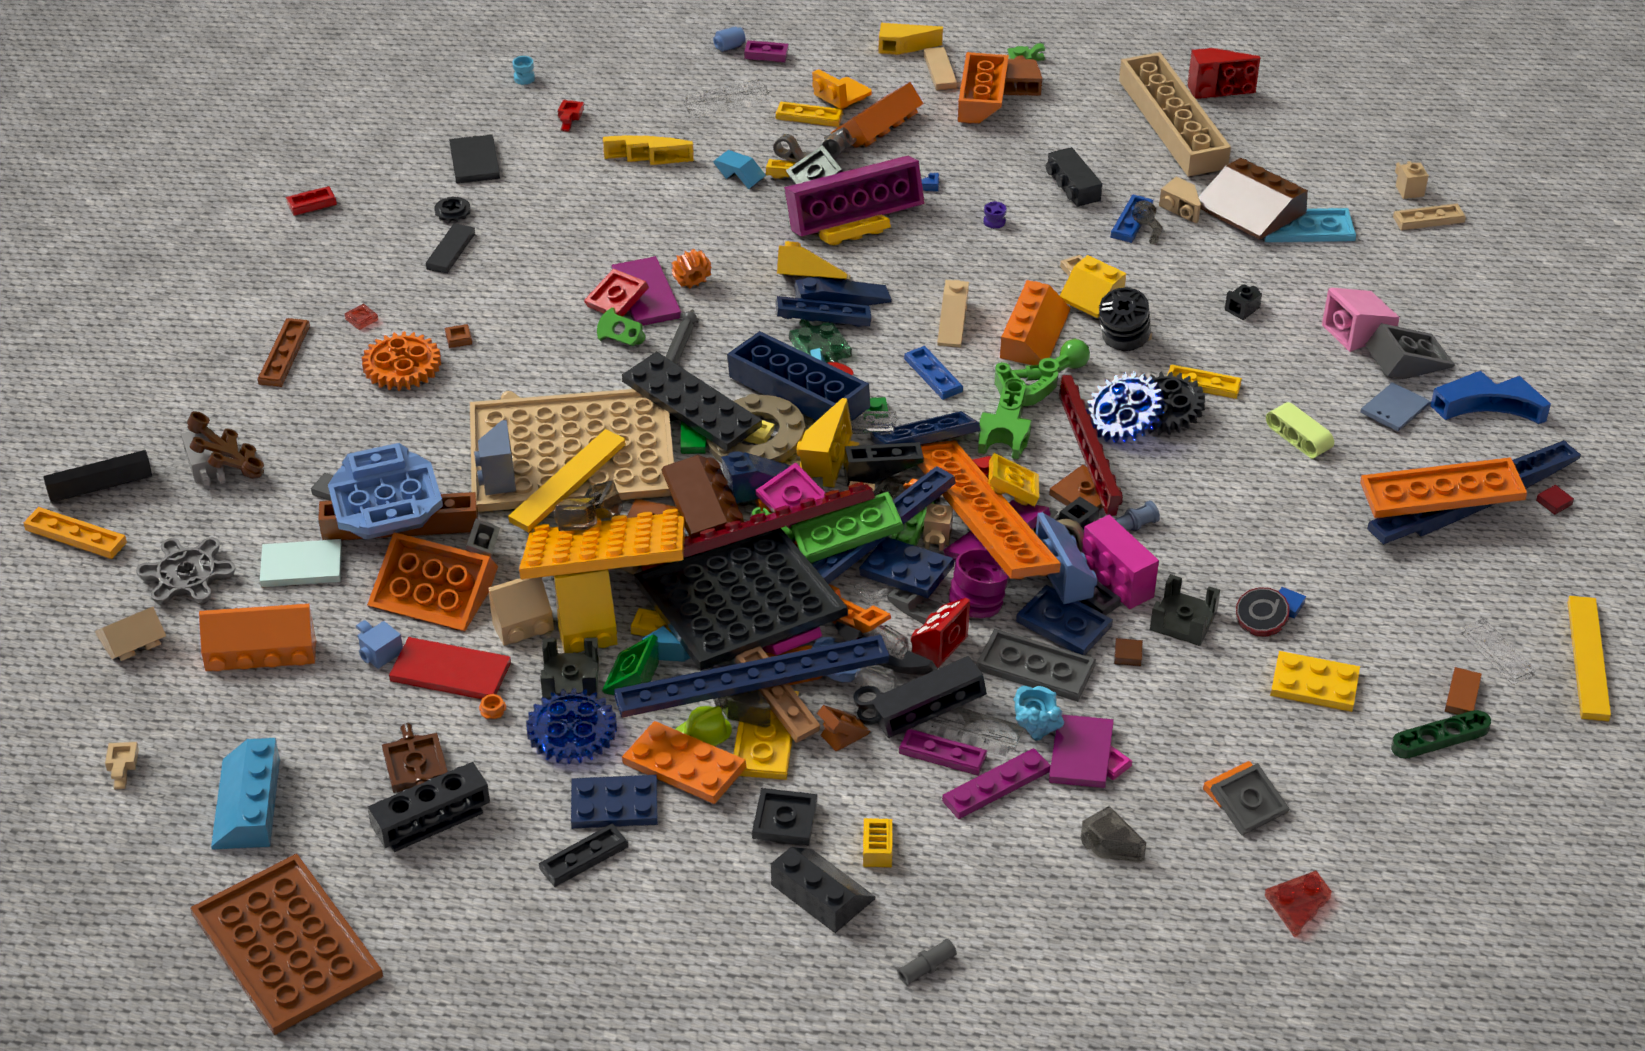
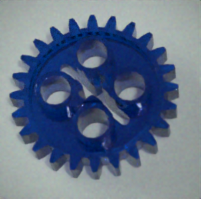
(1125, 407)
(571, 726)

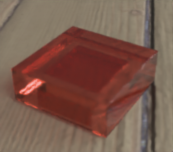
(361, 316)

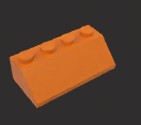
(981, 86)
(883, 114)
(1034, 324)
(257, 637)

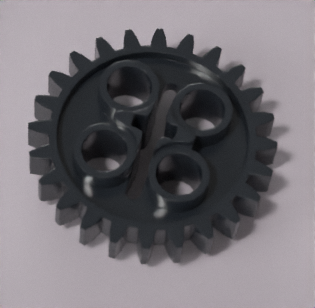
(1182, 401)

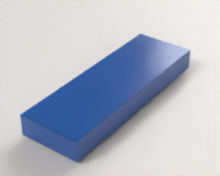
(1126, 227)
(933, 372)

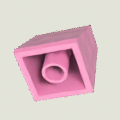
(1355, 316)

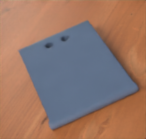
(1395, 406)

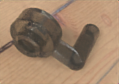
(1148, 217)

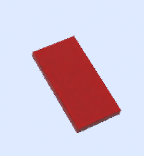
(449, 668)

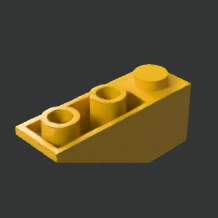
(907, 38)

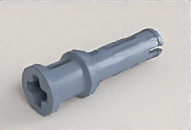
(1135, 518)

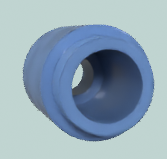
(729, 38)

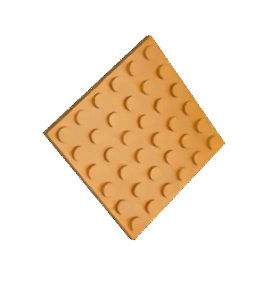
(605, 545)

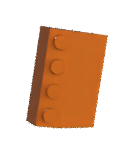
(432, 582)

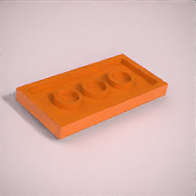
(684, 762)

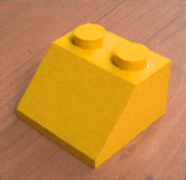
(1090, 283)

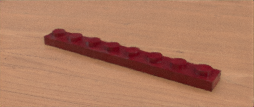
(1089, 445)
(782, 517)

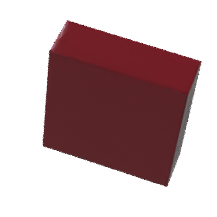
(1555, 499)

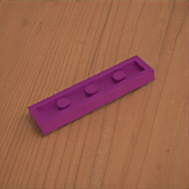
(996, 783)

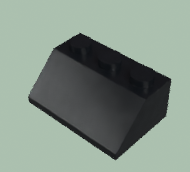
(819, 887)

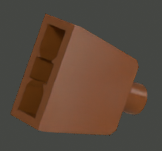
(1023, 77)

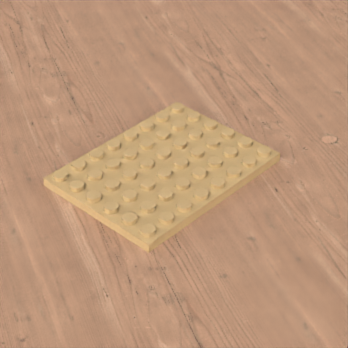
(555, 428)

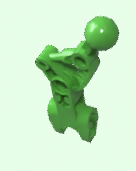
(1007, 424)

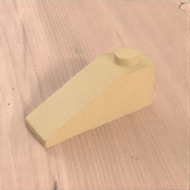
(953, 313)

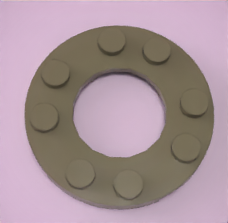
(785, 441)

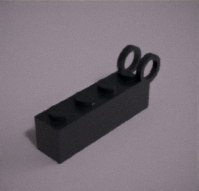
(923, 697)

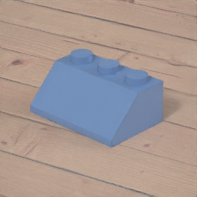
(1075, 578)

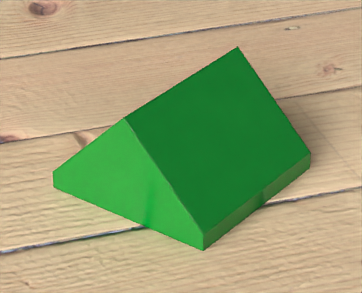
(634, 665)

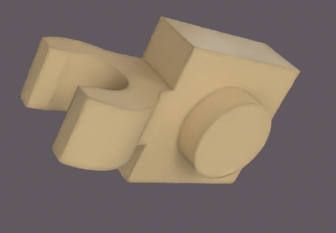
(119, 759)

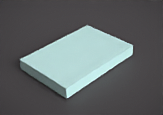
(301, 563)

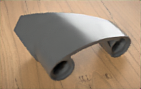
(833, 143)

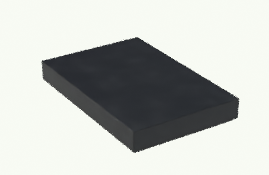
(474, 158)

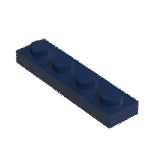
(823, 311)

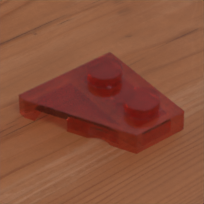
(1299, 900)

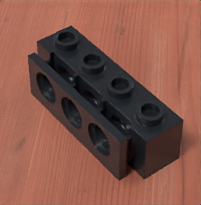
(429, 807)

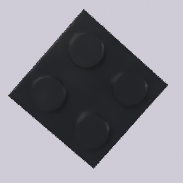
(784, 816)

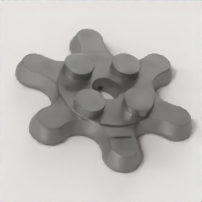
(177, 559)

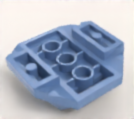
(384, 491)

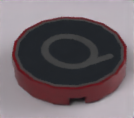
(1262, 611)

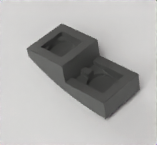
(913, 605)

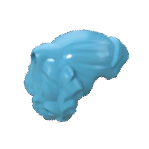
(1037, 711)

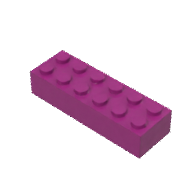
(854, 195)

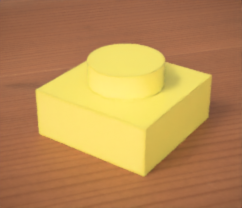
(761, 435)

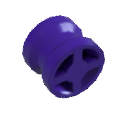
(994, 215)

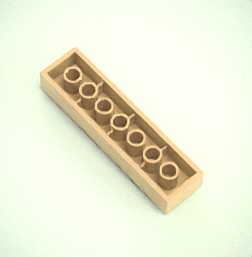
(1174, 114)

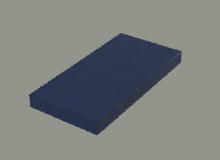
(929, 430)

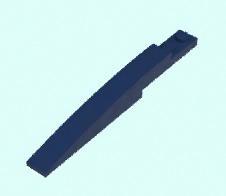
(1530, 468)

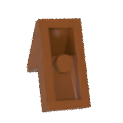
(841, 727)

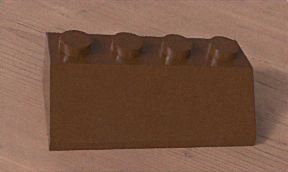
(701, 494)

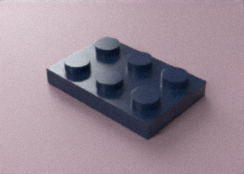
(906, 567)
(1069, 624)
(614, 800)

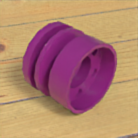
(980, 580)

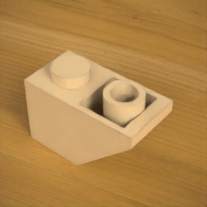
(1181, 198)

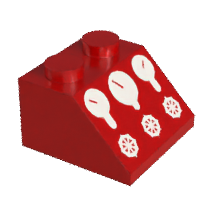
(942, 632)

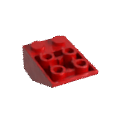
(1222, 73)

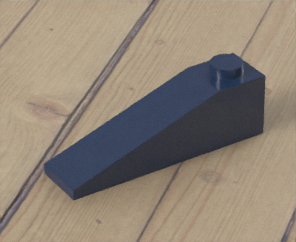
(841, 291)

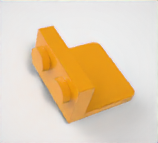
(838, 91)

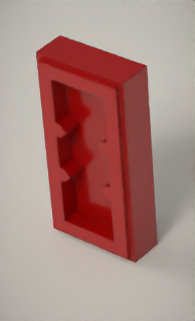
(311, 200)

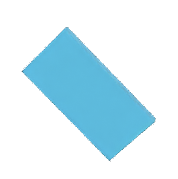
(1317, 226)

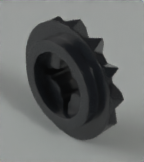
(444, 208)

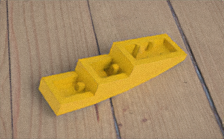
(652, 148)

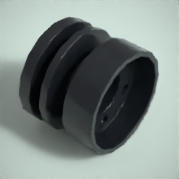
(1125, 319)

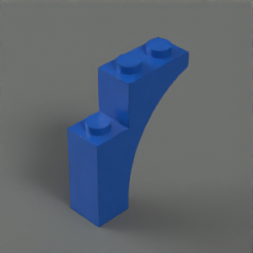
(1481, 394)

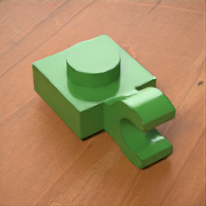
(1027, 53)

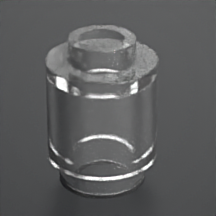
(895, 642)
(876, 676)

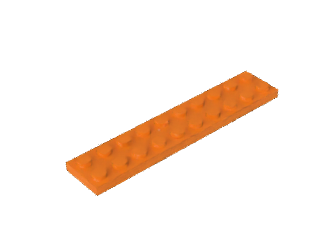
(989, 514)

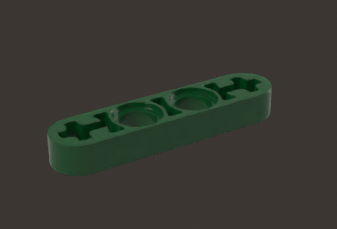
(1438, 731)

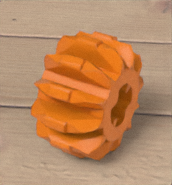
(691, 268)

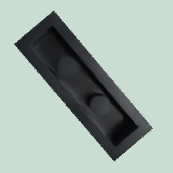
(1074, 177)

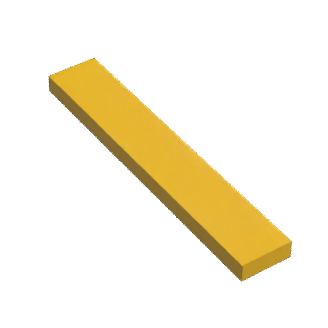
(566, 480)
(1588, 659)

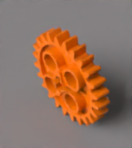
(401, 361)

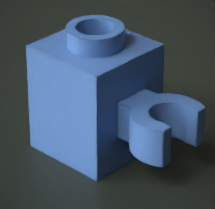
(378, 643)

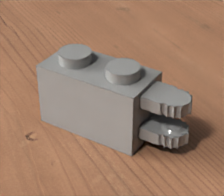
(198, 462)

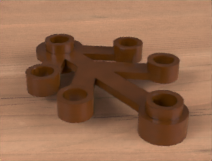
(226, 445)

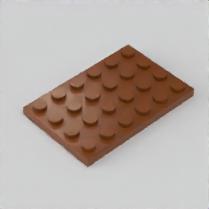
(286, 943)

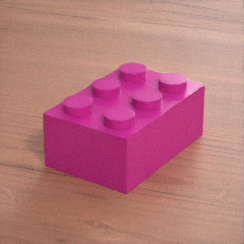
(1120, 561)

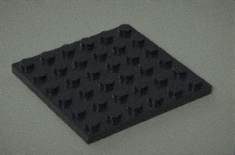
(740, 597)

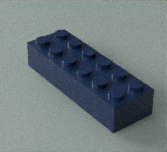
(796, 377)

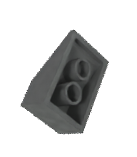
(1407, 352)

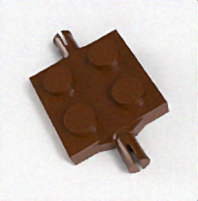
(413, 759)

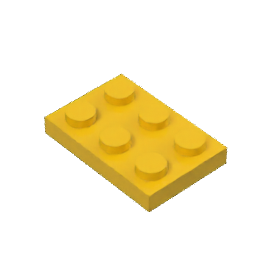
(1014, 480)
(1315, 681)

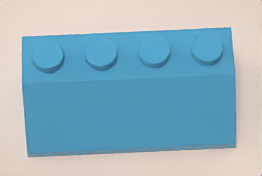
(247, 796)

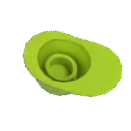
(707, 725)

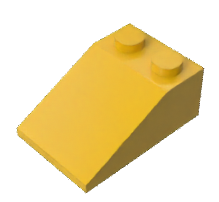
(802, 262)
(825, 443)
(585, 609)

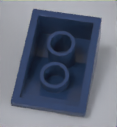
(748, 473)

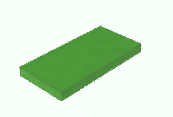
(847, 528)

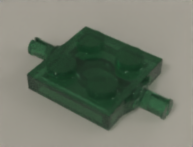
(821, 336)

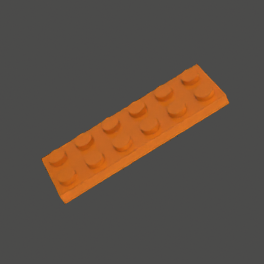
(1443, 487)

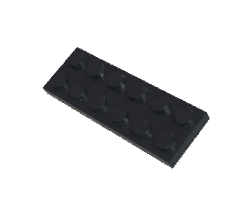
(692, 401)

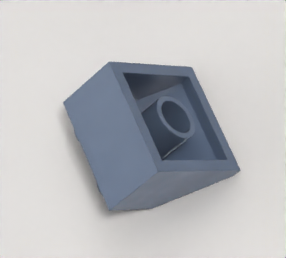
(495, 461)

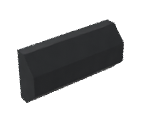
(97, 476)

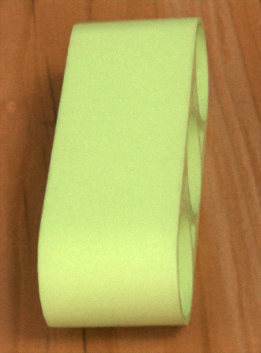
(1300, 430)

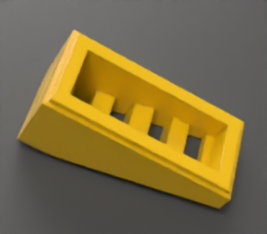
(877, 857)

